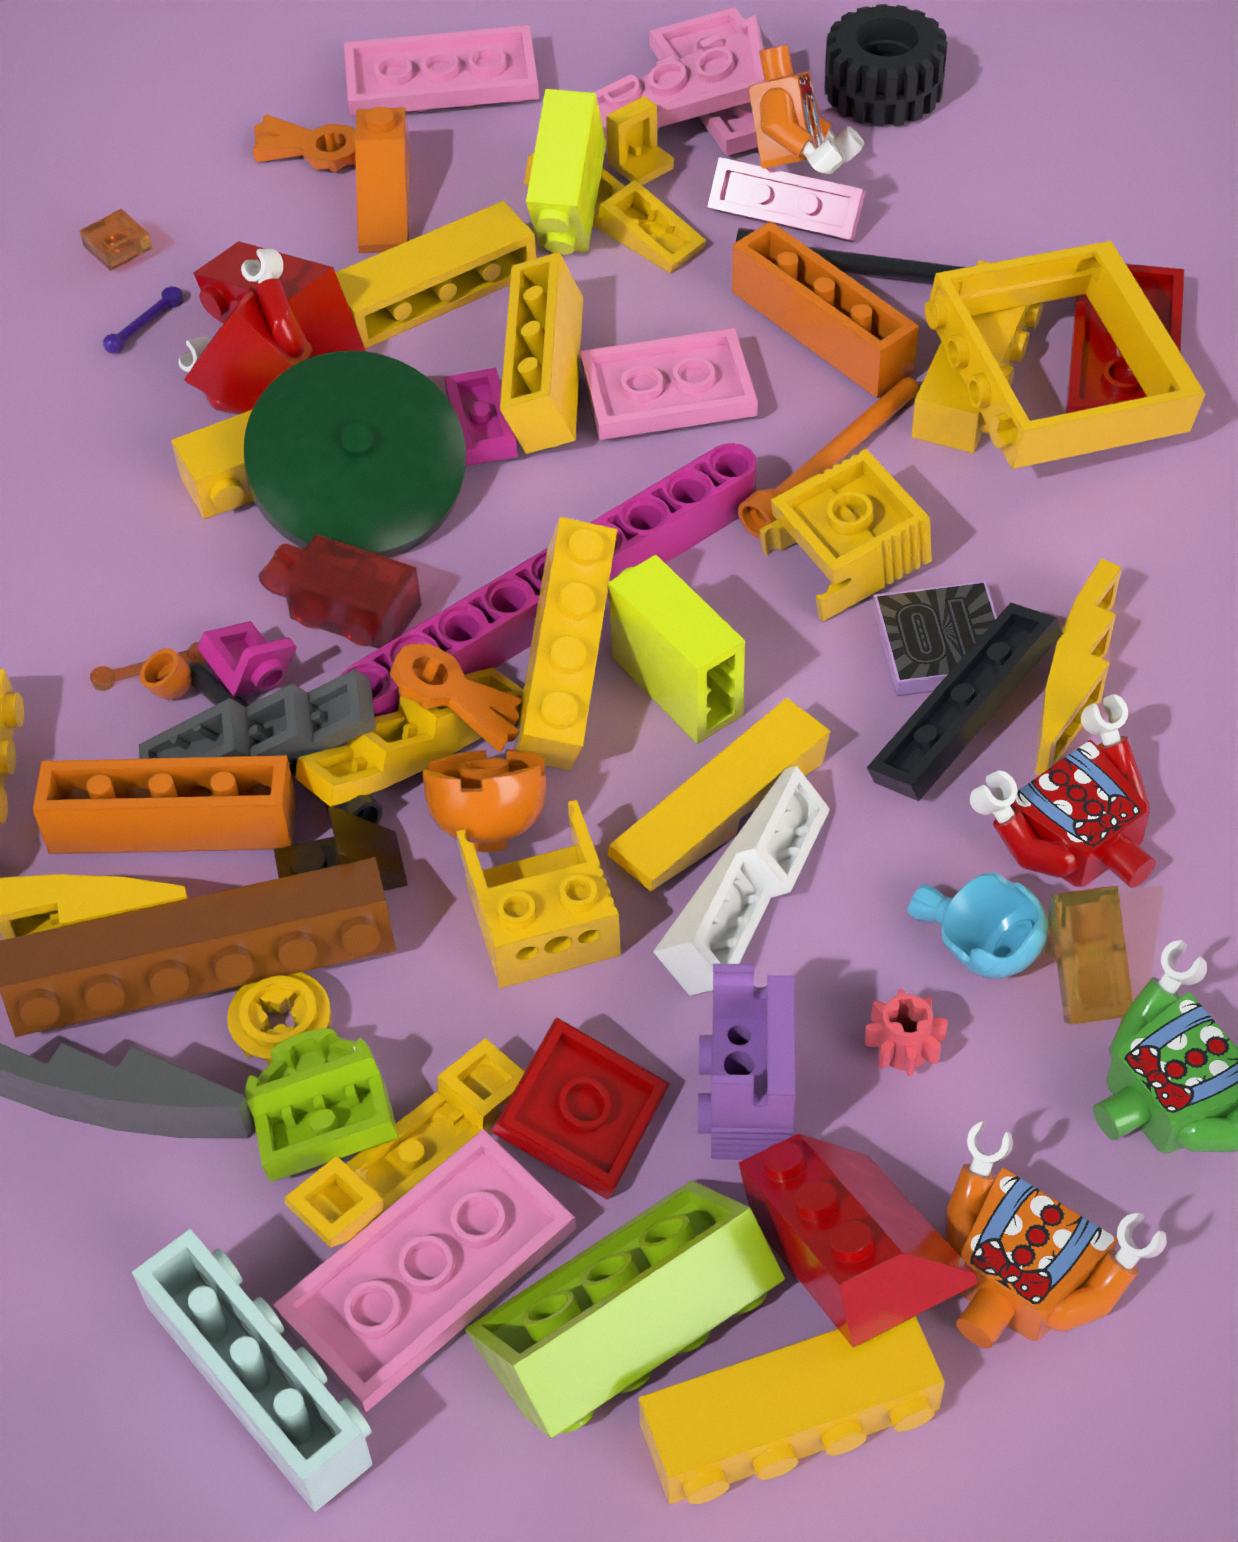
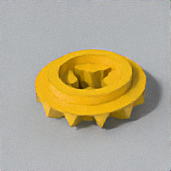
(276, 994)

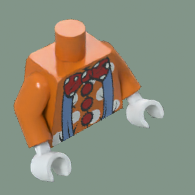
(789, 119)
(1032, 1254)

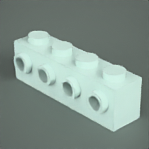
(254, 1369)

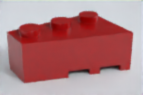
(309, 286)

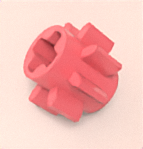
(905, 1032)

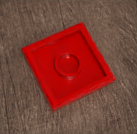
(581, 1108)

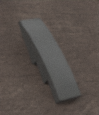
(276, 725)
(135, 1097)

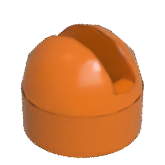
(166, 674)

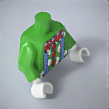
(1172, 1068)

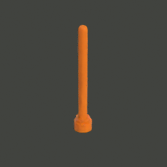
(757, 510)

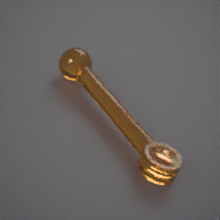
(104, 678)

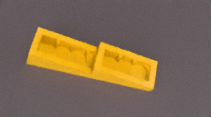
(641, 222)
(712, 801)

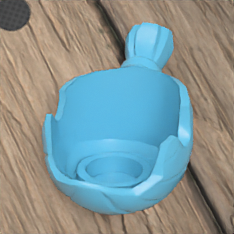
(987, 925)

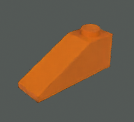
(382, 178)

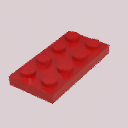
(1096, 366)

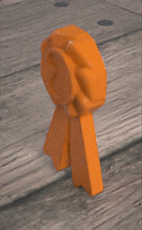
(325, 147)
(436, 680)

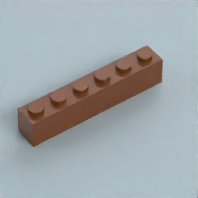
(194, 946)

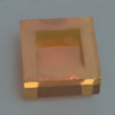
(116, 239)

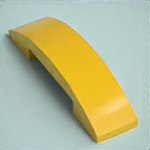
(349, 1196)

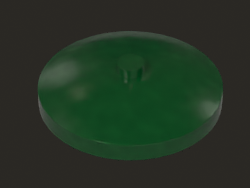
(355, 453)

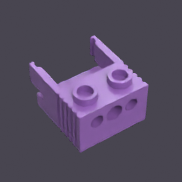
(748, 1063)

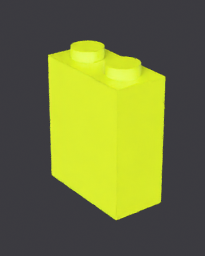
(566, 171)
(677, 648)

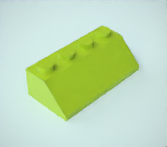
(626, 1306)

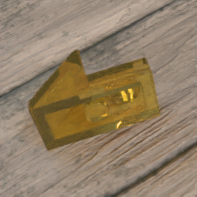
(1089, 954)

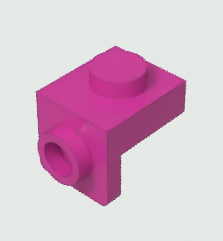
(245, 658)

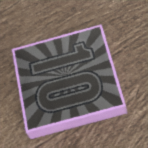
(930, 631)

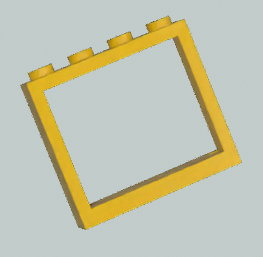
(1128, 316)

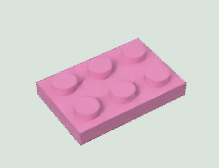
(668, 383)

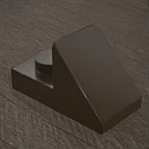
(352, 842)

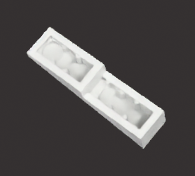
(734, 895)

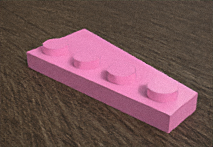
(697, 83)

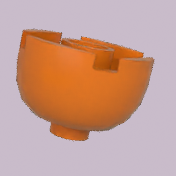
(486, 795)

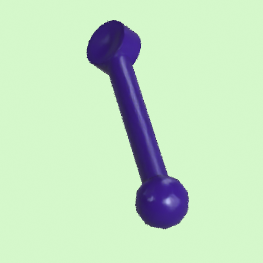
(171, 297)

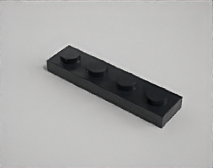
(964, 701)

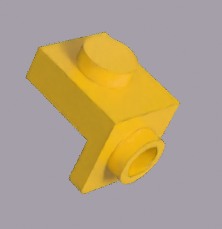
(634, 143)

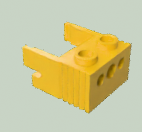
(854, 528)
(544, 909)

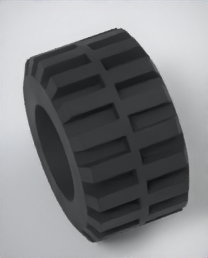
(885, 65)

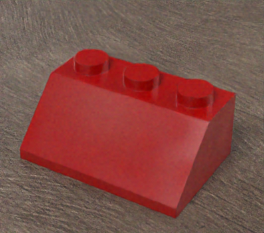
(850, 1235)

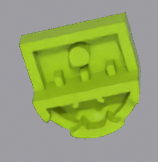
(318, 1103)

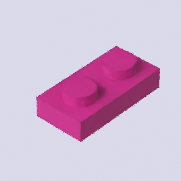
(477, 405)

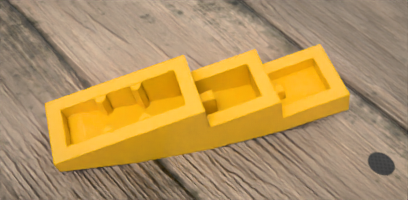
(1078, 665)
(395, 749)
(61, 900)

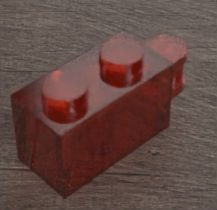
(344, 590)

